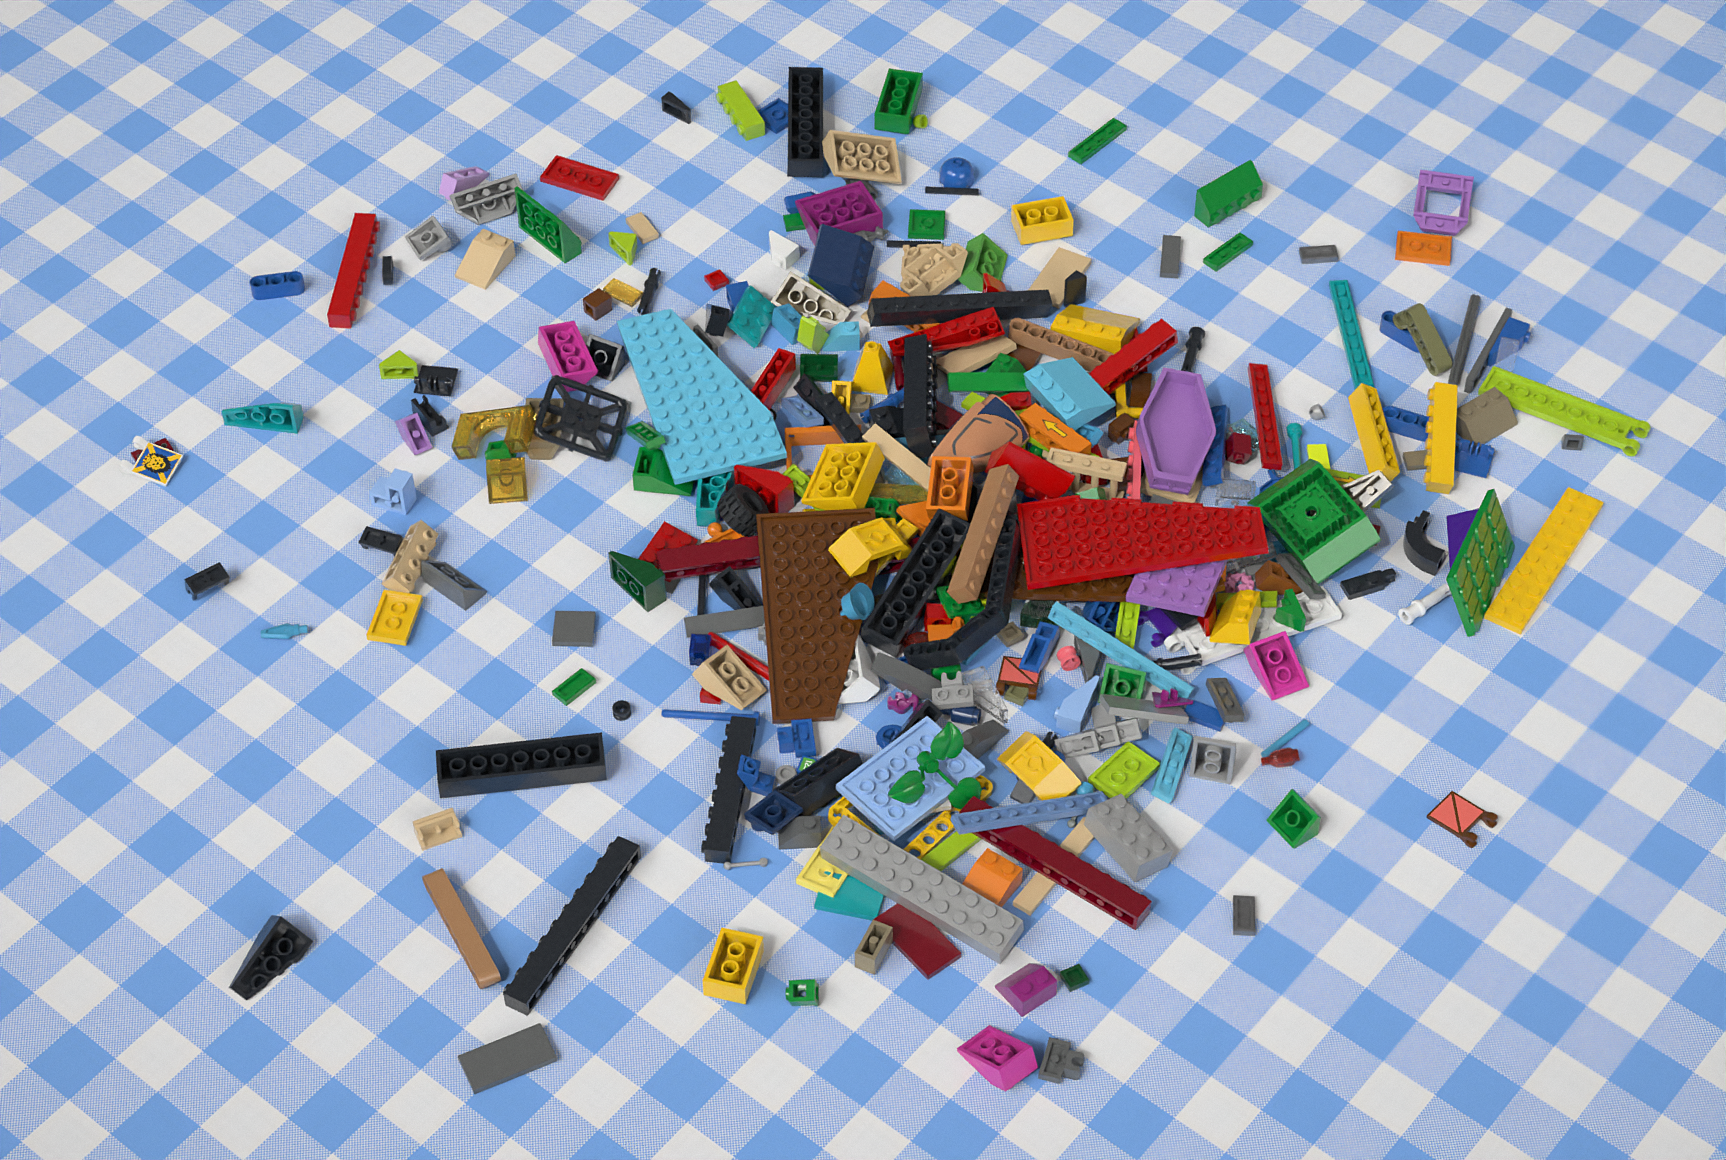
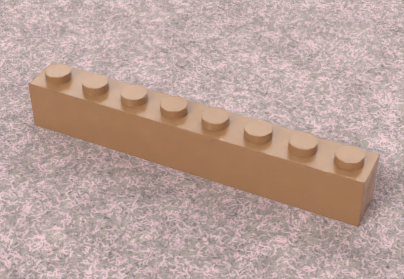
(983, 534)

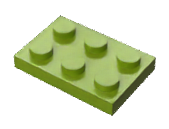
(1124, 771)

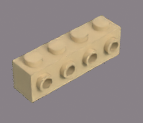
(407, 562)

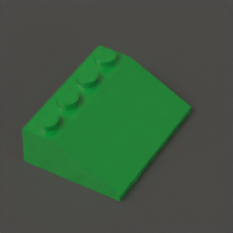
(546, 228)

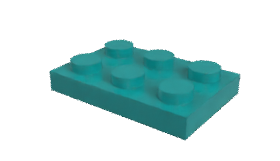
(751, 316)

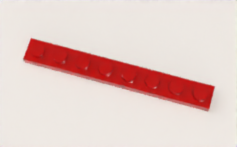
(1264, 416)

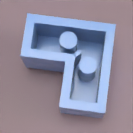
(395, 492)

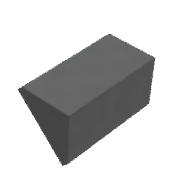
(451, 583)

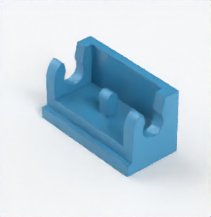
(786, 322)

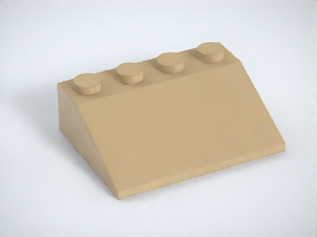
(862, 156)

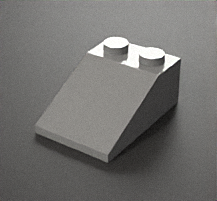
(1213, 759)

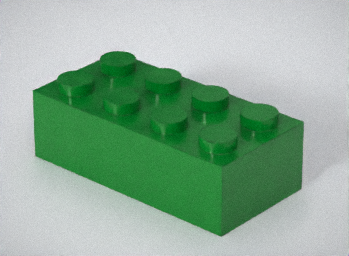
(898, 101)

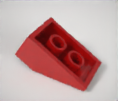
(770, 485)

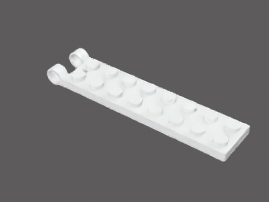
(1315, 610)

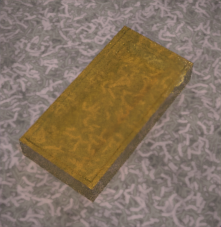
(623, 292)

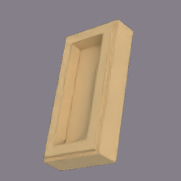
(642, 228)

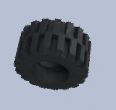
(740, 508)

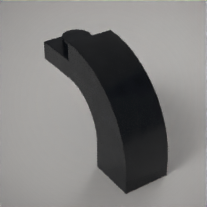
(1418, 550)

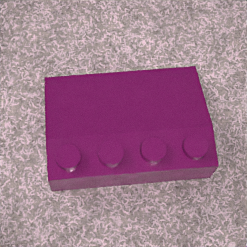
(843, 208)

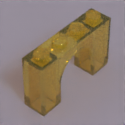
(475, 425)

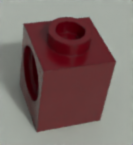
(1238, 448)

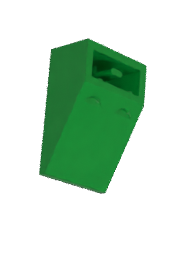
(654, 476)

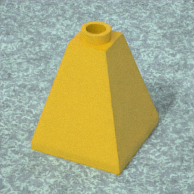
(872, 370)

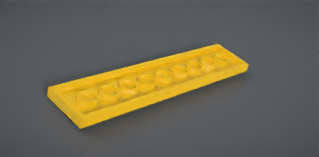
(1543, 560)

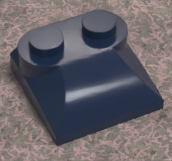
(772, 813)

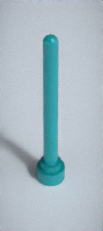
(1294, 431)

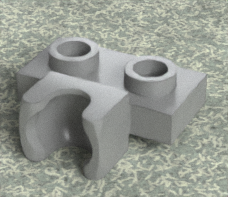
(953, 693)

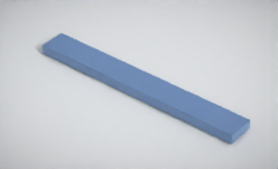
(1026, 813)

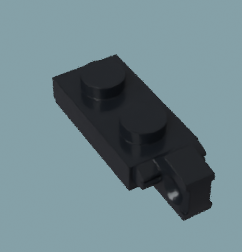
(1367, 583)

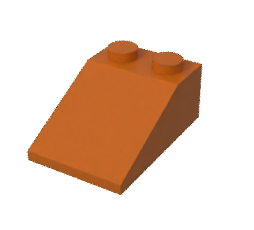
(994, 877)

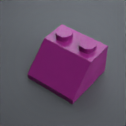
(1028, 988)

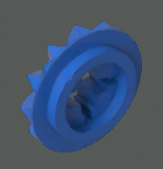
(885, 733)

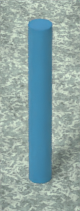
(1286, 738)

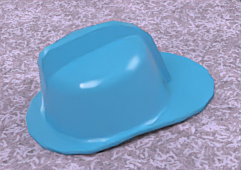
(858, 602)

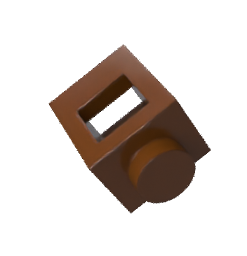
(1119, 428)

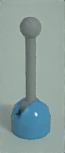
(1084, 788)

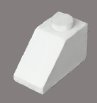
(783, 251)

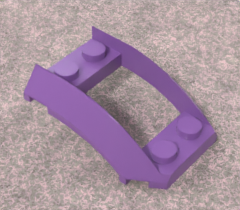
(1443, 183)

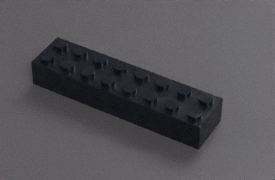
(805, 122)
(920, 396)
(916, 583)
(520, 765)

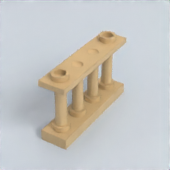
(1092, 466)

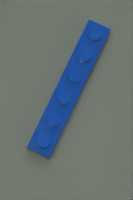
(1214, 462)

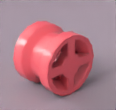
(1068, 658)

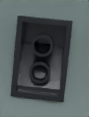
(889, 419)

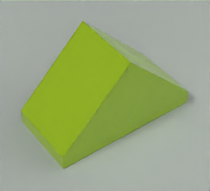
(624, 245)
(398, 367)

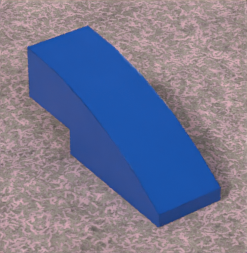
(1040, 647)

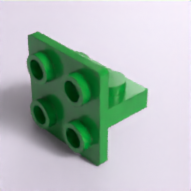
(953, 609)

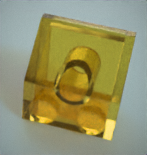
(506, 480)

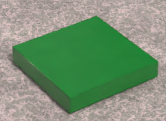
(926, 224)

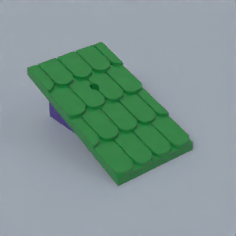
(1478, 555)

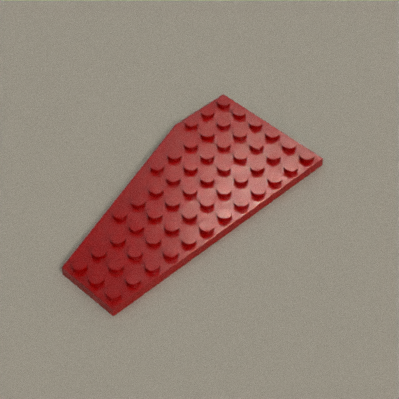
(1099, 539)

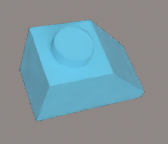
(843, 337)

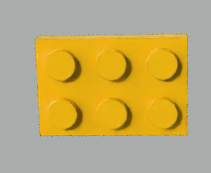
(394, 617)

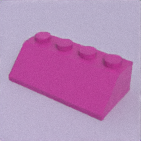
(566, 352)

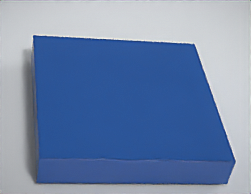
(775, 115)

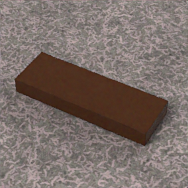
(1140, 389)

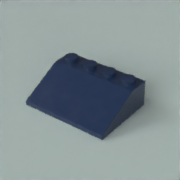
(841, 263)

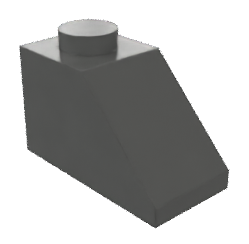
(800, 833)

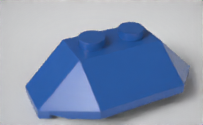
(1102, 614)

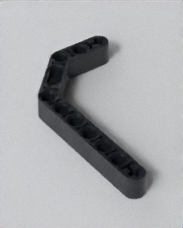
(987, 622)

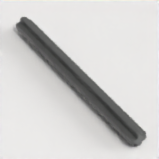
(1464, 339)

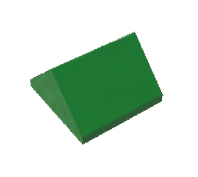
(1123, 682)
(1295, 820)

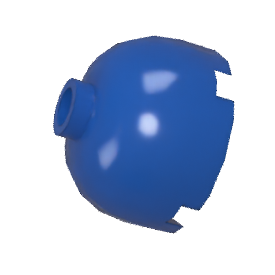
(956, 173)

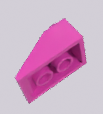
(1276, 665)
(999, 1057)

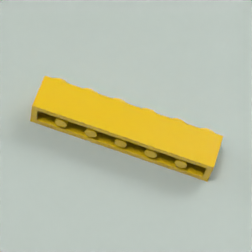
(1373, 431)
(1441, 438)

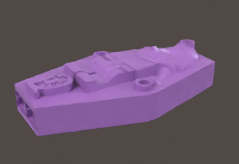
(1175, 431)

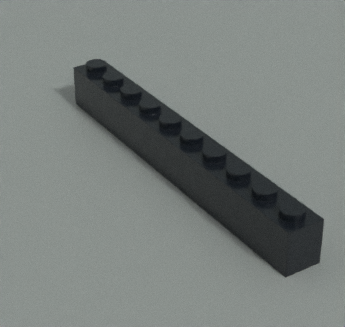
(944, 308)
(571, 926)

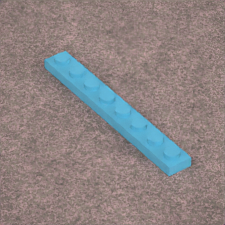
(1117, 650)

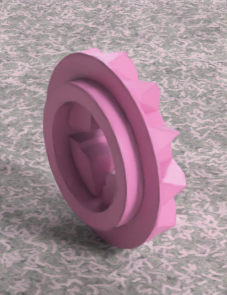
(1231, 579)

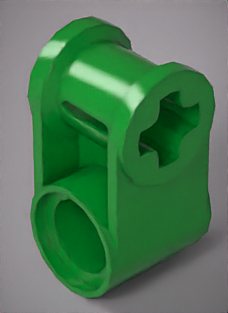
(882, 507)

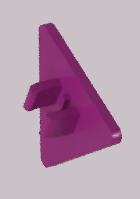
(1165, 700)

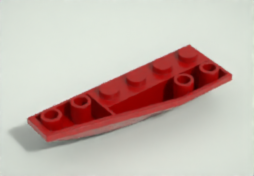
(957, 332)

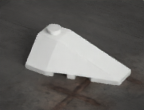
(860, 680)

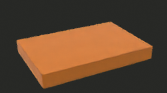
(1423, 248)

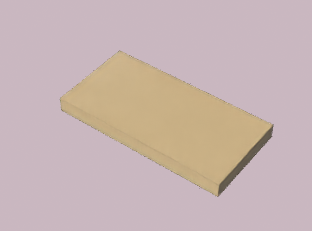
(1055, 272)
(976, 355)

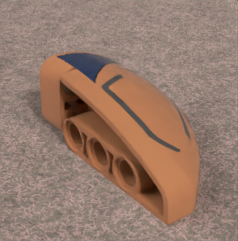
(982, 431)

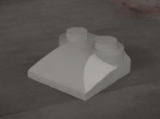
(429, 238)

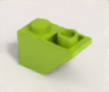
(811, 334)

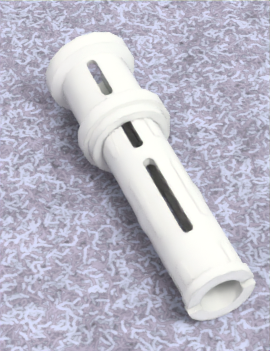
(1418, 607)

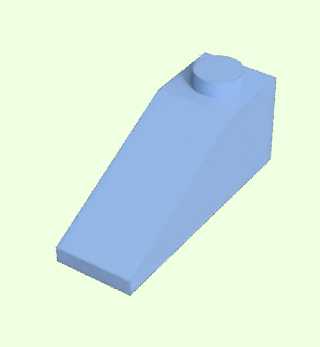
(1076, 707)

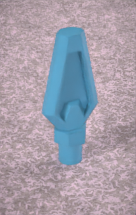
(284, 631)

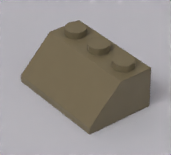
(1485, 417)

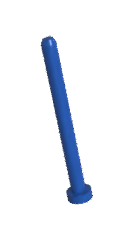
(707, 715)

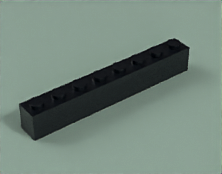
(730, 791)

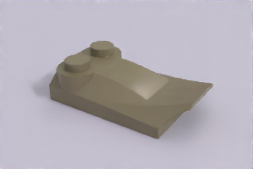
(540, 448)

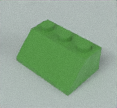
(982, 258)

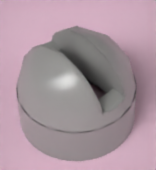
(1316, 412)

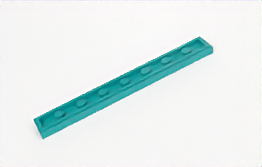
(1350, 333)

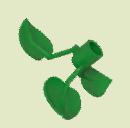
(945, 744)

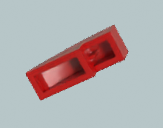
(1208, 621)

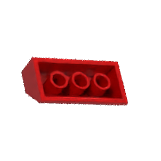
(1036, 476)

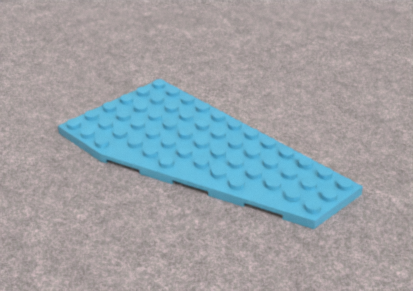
(696, 400)

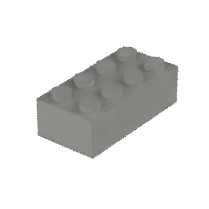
(1128, 837)

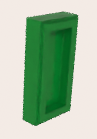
(574, 686)

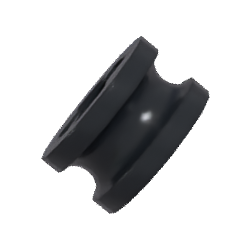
(621, 716)

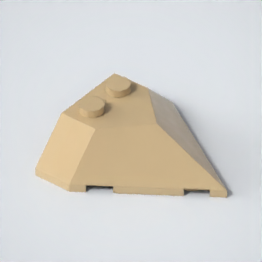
(931, 268)

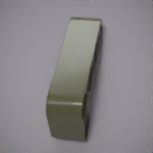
(1425, 337)

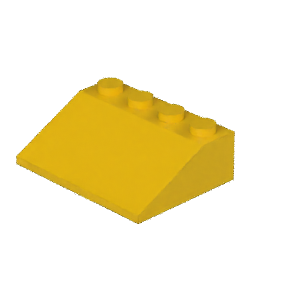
(1096, 327)
(844, 476)

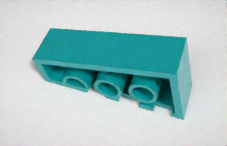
(709, 493)

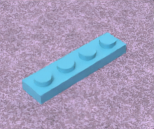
(1171, 765)

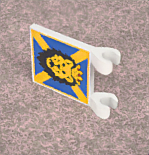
(154, 463)

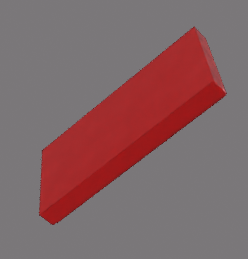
(579, 177)

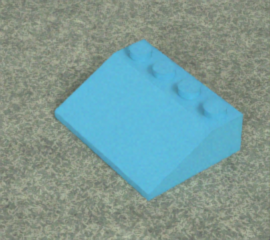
(1068, 392)

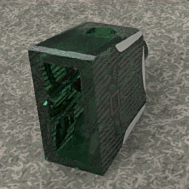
(1036, 611)

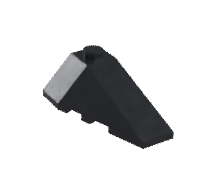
(272, 952)

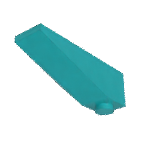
(271, 417)

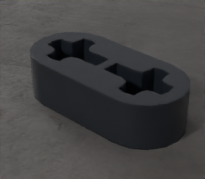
(387, 270)

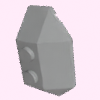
(487, 200)

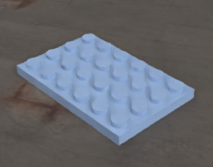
(872, 781)

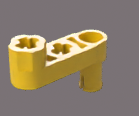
(1121, 407)

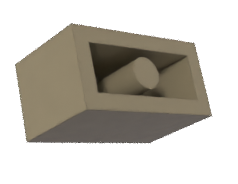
(873, 947)

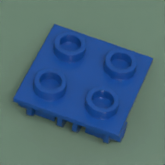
(1472, 458)

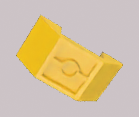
(867, 543)
(1039, 768)

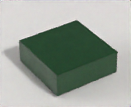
(1074, 977)

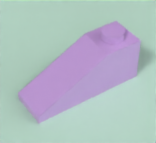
(461, 180)

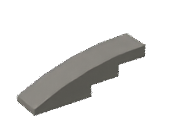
(1099, 738)

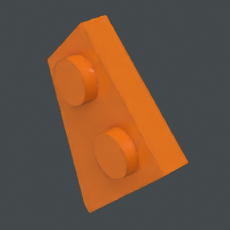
(916, 515)

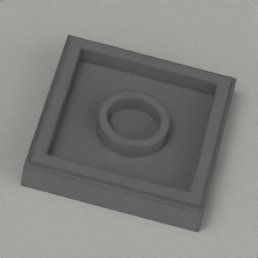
(574, 628)

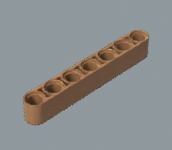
(1055, 344)
(461, 928)

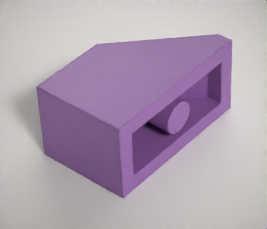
(413, 433)

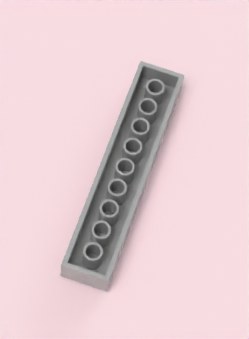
(922, 889)

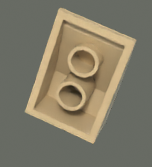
(485, 259)
(729, 679)

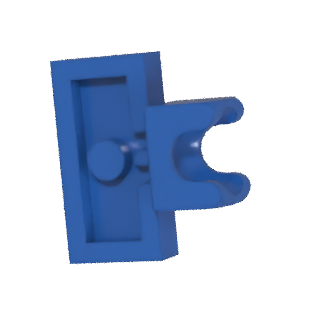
(798, 738)

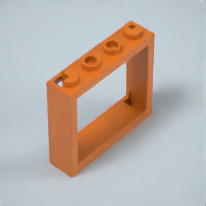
(809, 436)

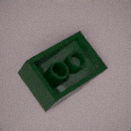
(638, 579)

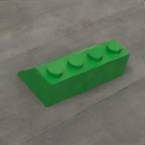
(1228, 194)

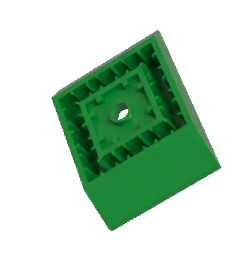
(1322, 541)

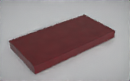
(919, 941)

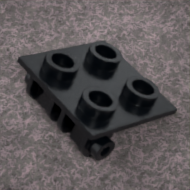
(435, 380)

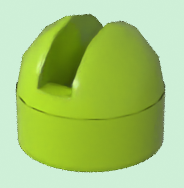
(920, 121)

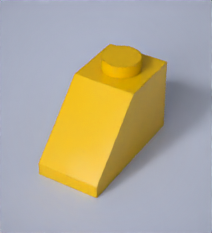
(843, 392)

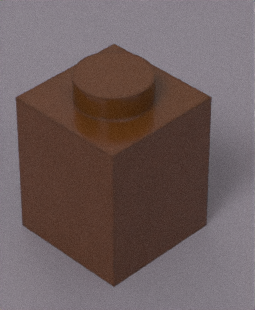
(597, 304)

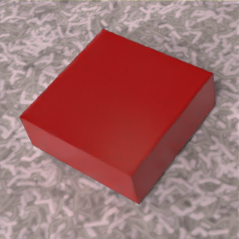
(716, 280)

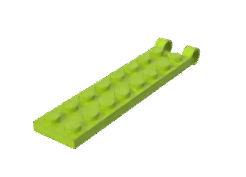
(1567, 410)

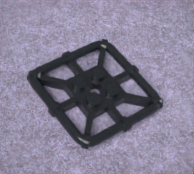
(570, 422)

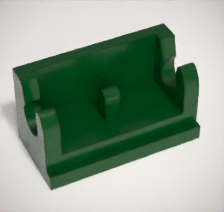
(819, 366)

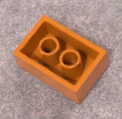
(950, 486)

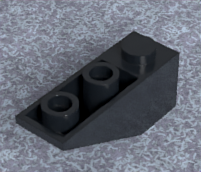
(716, 320)

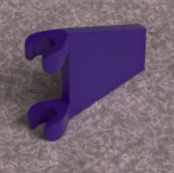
(1161, 623)

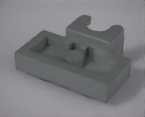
(1060, 1061)

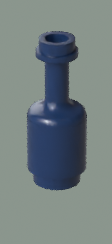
(964, 715)

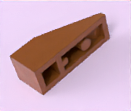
(1274, 578)

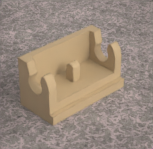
(437, 829)

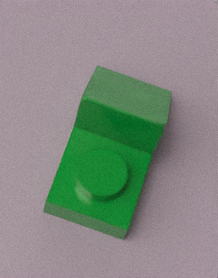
(1291, 612)

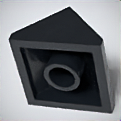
(607, 356)

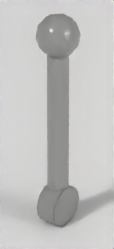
(762, 862)

